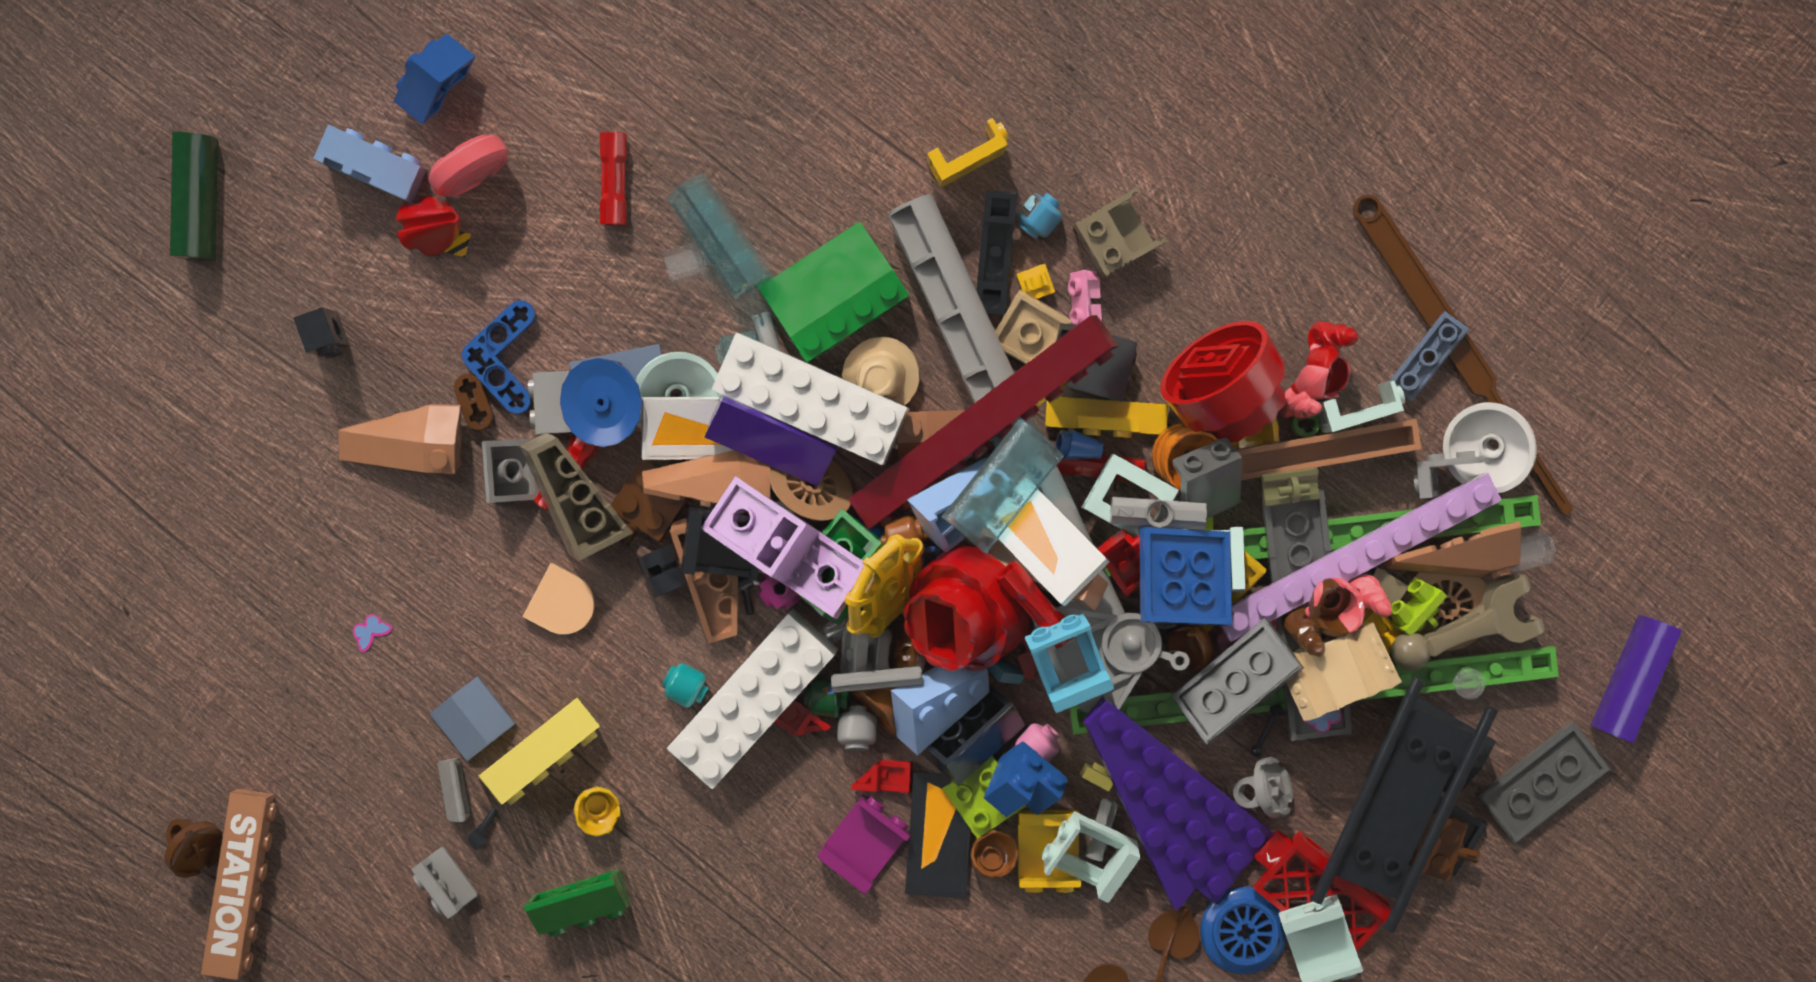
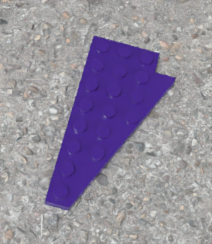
(1182, 820)

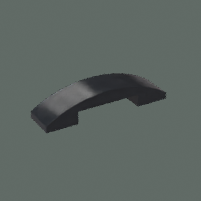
(996, 250)

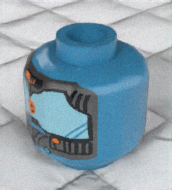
(1039, 215)

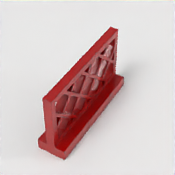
(1317, 858)

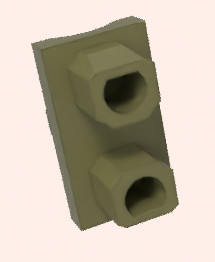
(1290, 486)

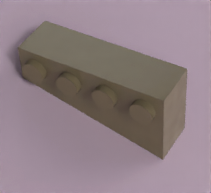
(575, 504)

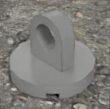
(1271, 788)

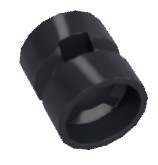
(670, 579)

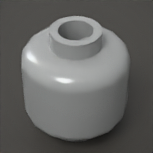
(857, 729)

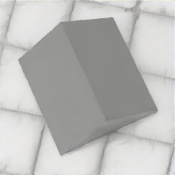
(507, 472)

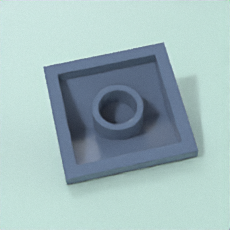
(472, 718)

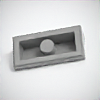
(454, 790)

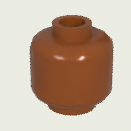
(906, 526)

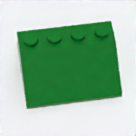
(834, 292)

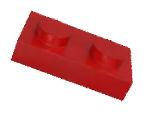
(1124, 560)

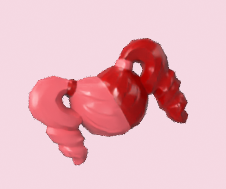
(1324, 370)

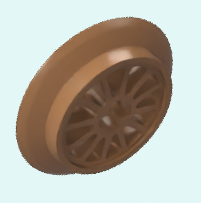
(822, 502)
(1474, 587)

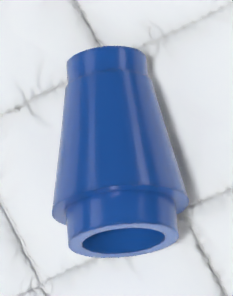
(1078, 446)

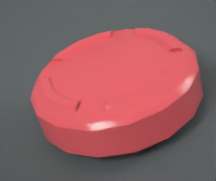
(468, 165)

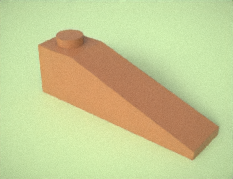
(706, 477)

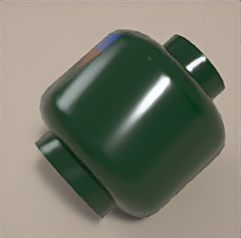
(823, 701)

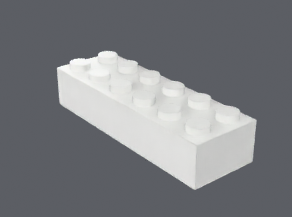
(810, 399)
(752, 699)

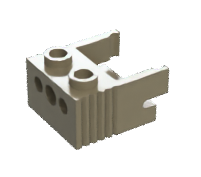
(1115, 235)

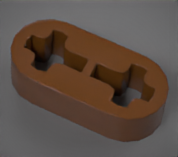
(467, 404)

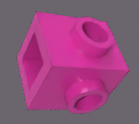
(772, 597)

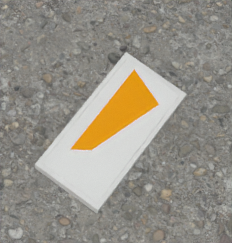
(677, 428)
(1052, 548)

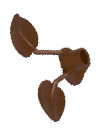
(1170, 932)

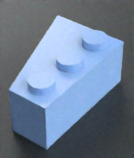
(370, 162)
(935, 501)
(935, 705)

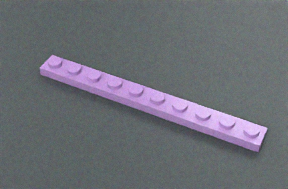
(1363, 553)

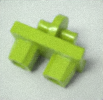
(1419, 610)

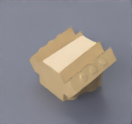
(1347, 672)

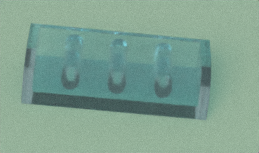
(719, 236)
(1002, 486)

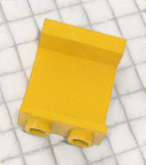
(1033, 836)

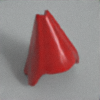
(428, 225)

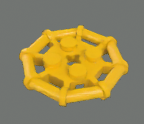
(883, 586)

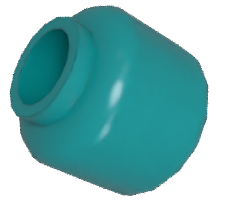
(684, 685)

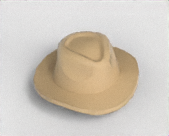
(884, 368)

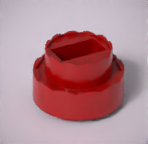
(1227, 382)
(962, 612)

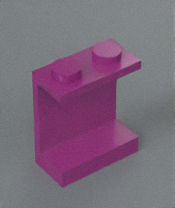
(863, 843)

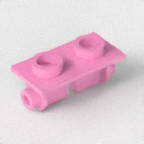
(1083, 287)

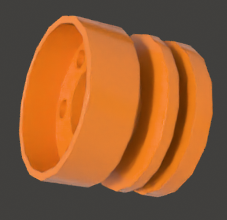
(1171, 445)

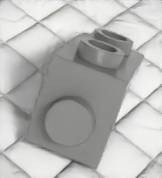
(1427, 478)

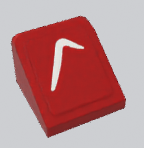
(1273, 849)

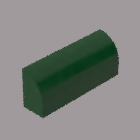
(193, 196)

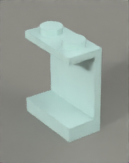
(1321, 941)

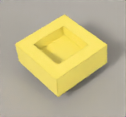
(1097, 774)

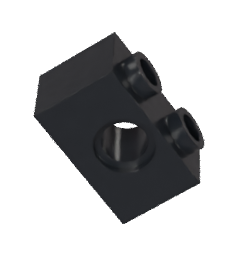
(322, 332)

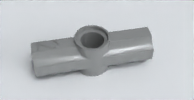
(1178, 513)

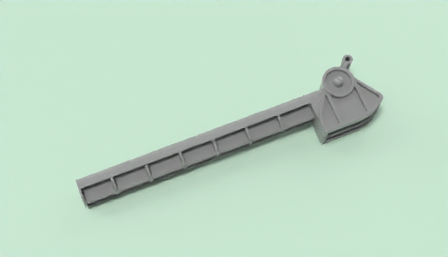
(1121, 638)

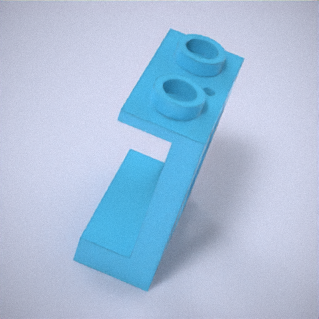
(1079, 688)

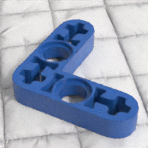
(493, 350)

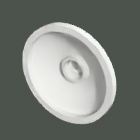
(1472, 432)

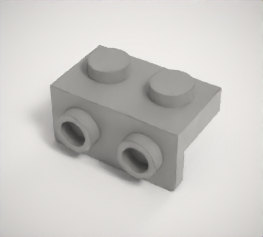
(444, 882)

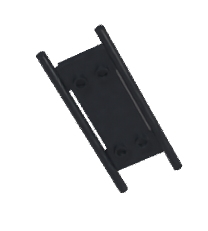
(1399, 802)

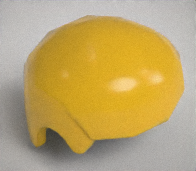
(596, 811)

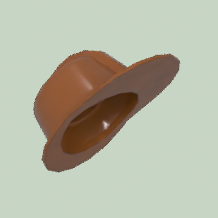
(878, 703)

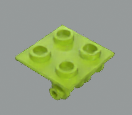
(970, 800)

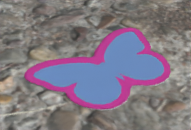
(366, 631)
(1323, 723)

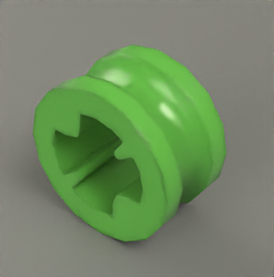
(1300, 431)

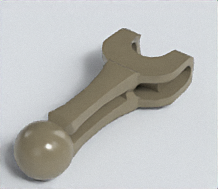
(1491, 617)

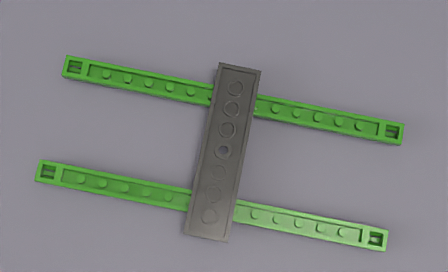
(1302, 534)

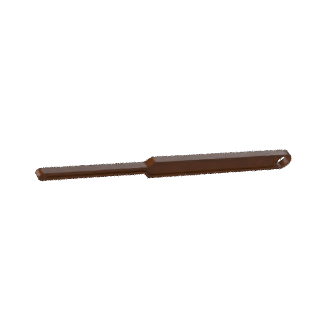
(1430, 305)

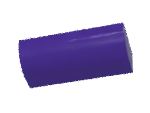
(770, 440)
(1636, 678)

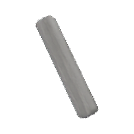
(877, 679)

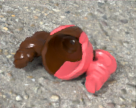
(1336, 610)

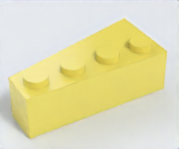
(538, 752)

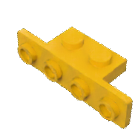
(1107, 415)

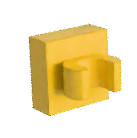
(1036, 282)

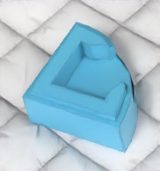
(1006, 672)

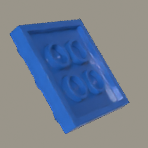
(1185, 576)

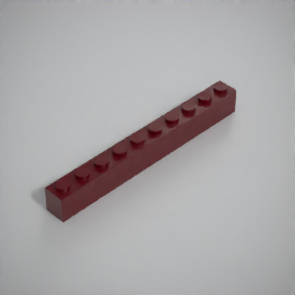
(985, 420)

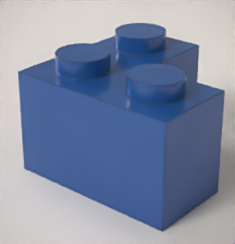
(431, 77)
(1024, 779)

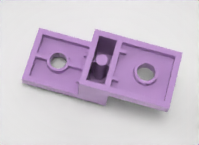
(784, 546)

